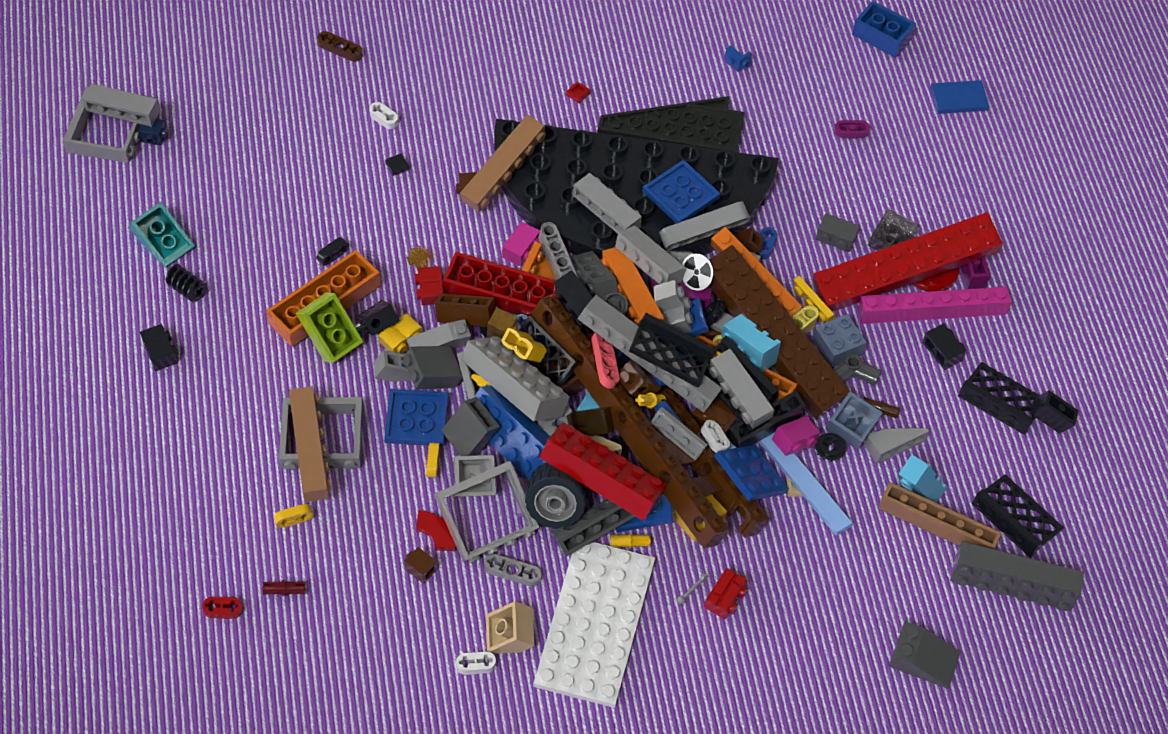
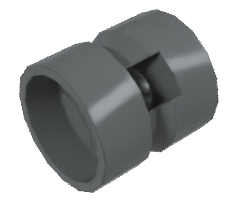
(617, 301)

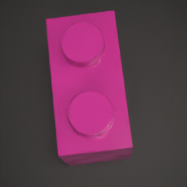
(520, 243)
(796, 436)

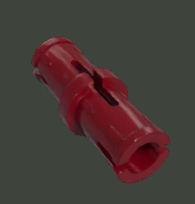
(283, 587)

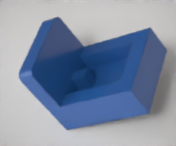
(736, 59)

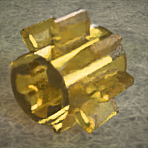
(418, 256)

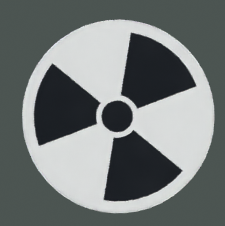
(697, 272)

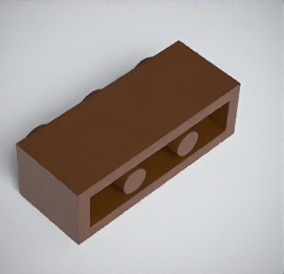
(474, 309)

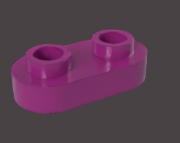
(852, 129)

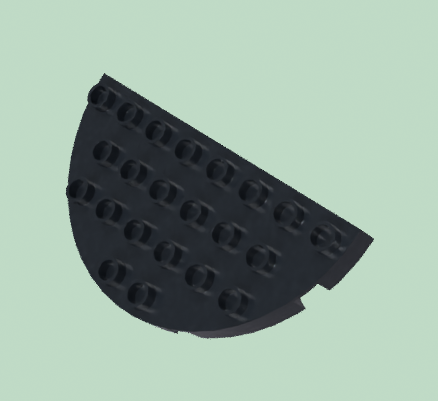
(545, 182)

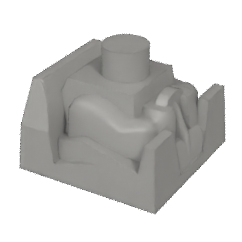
(470, 466)

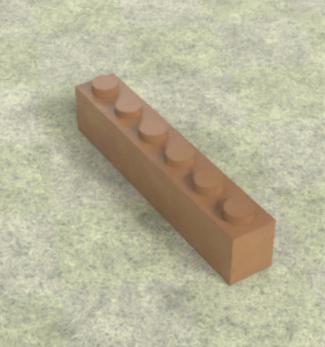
(503, 163)
(308, 444)
(936, 518)

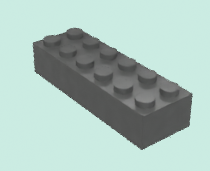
(1017, 576)

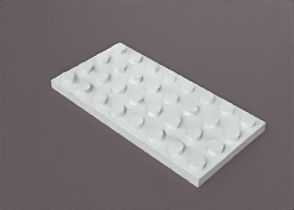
(594, 623)

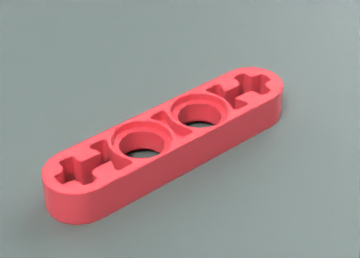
(605, 358)

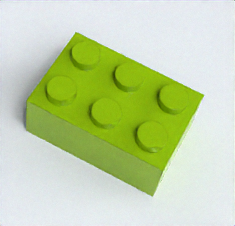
(329, 327)

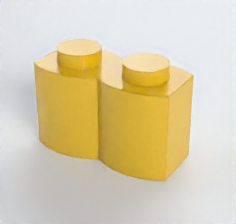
(395, 336)
(524, 345)

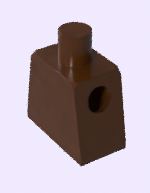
(636, 378)

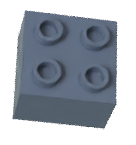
(838, 340)
(853, 420)

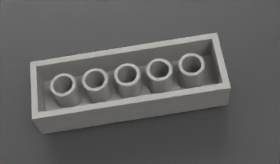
(515, 378)

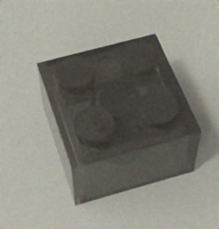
(892, 230)

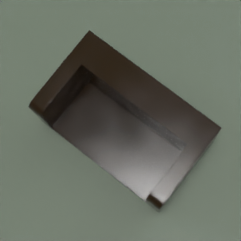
(592, 421)

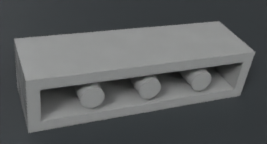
(121, 104)
(606, 204)
(649, 256)
(741, 388)

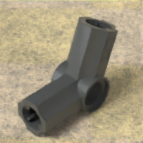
(860, 370)

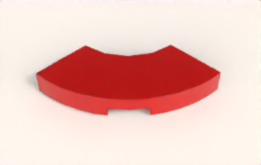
(436, 529)

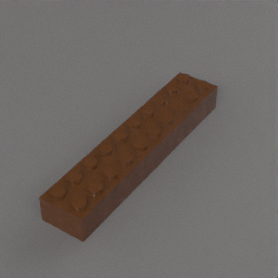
(797, 357)

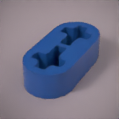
(769, 244)

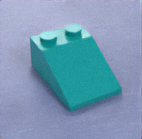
(161, 234)

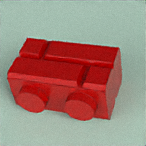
(726, 593)

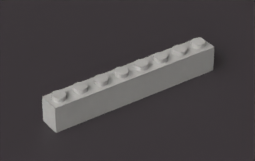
(620, 333)

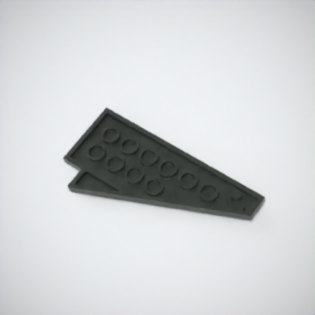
(692, 123)

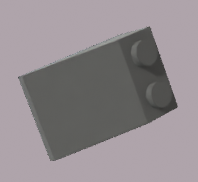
(924, 655)

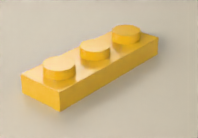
(802, 289)

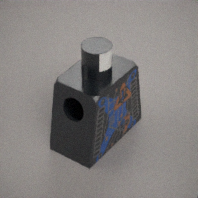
(382, 316)

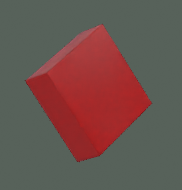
(578, 92)

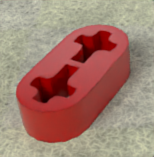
(222, 607)

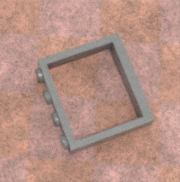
(74, 132)
(326, 405)
(509, 539)

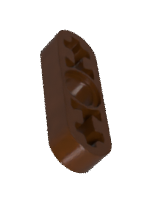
(334, 40)

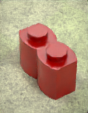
(430, 284)

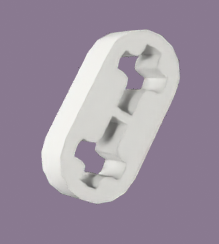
(381, 117)
(714, 436)
(475, 663)

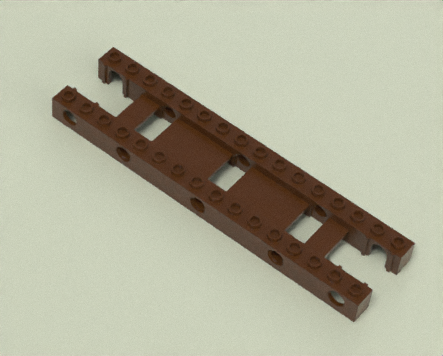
(653, 448)

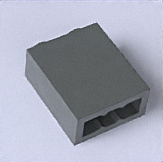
(432, 367)
(470, 427)

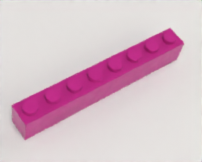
(934, 305)

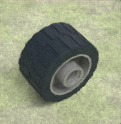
(555, 497)

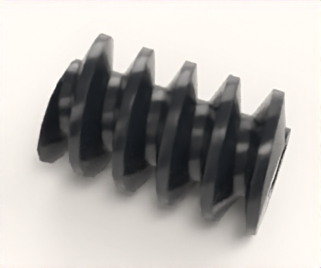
(185, 283)

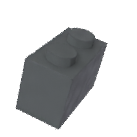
(837, 232)

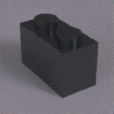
(944, 346)
(158, 347)
(1054, 411)

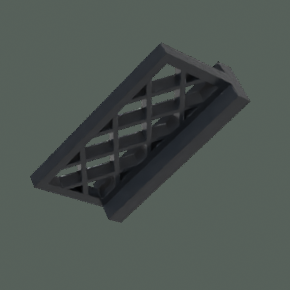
(675, 340)
(563, 374)
(762, 382)
(995, 405)
(1008, 522)

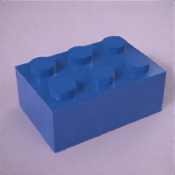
(884, 29)

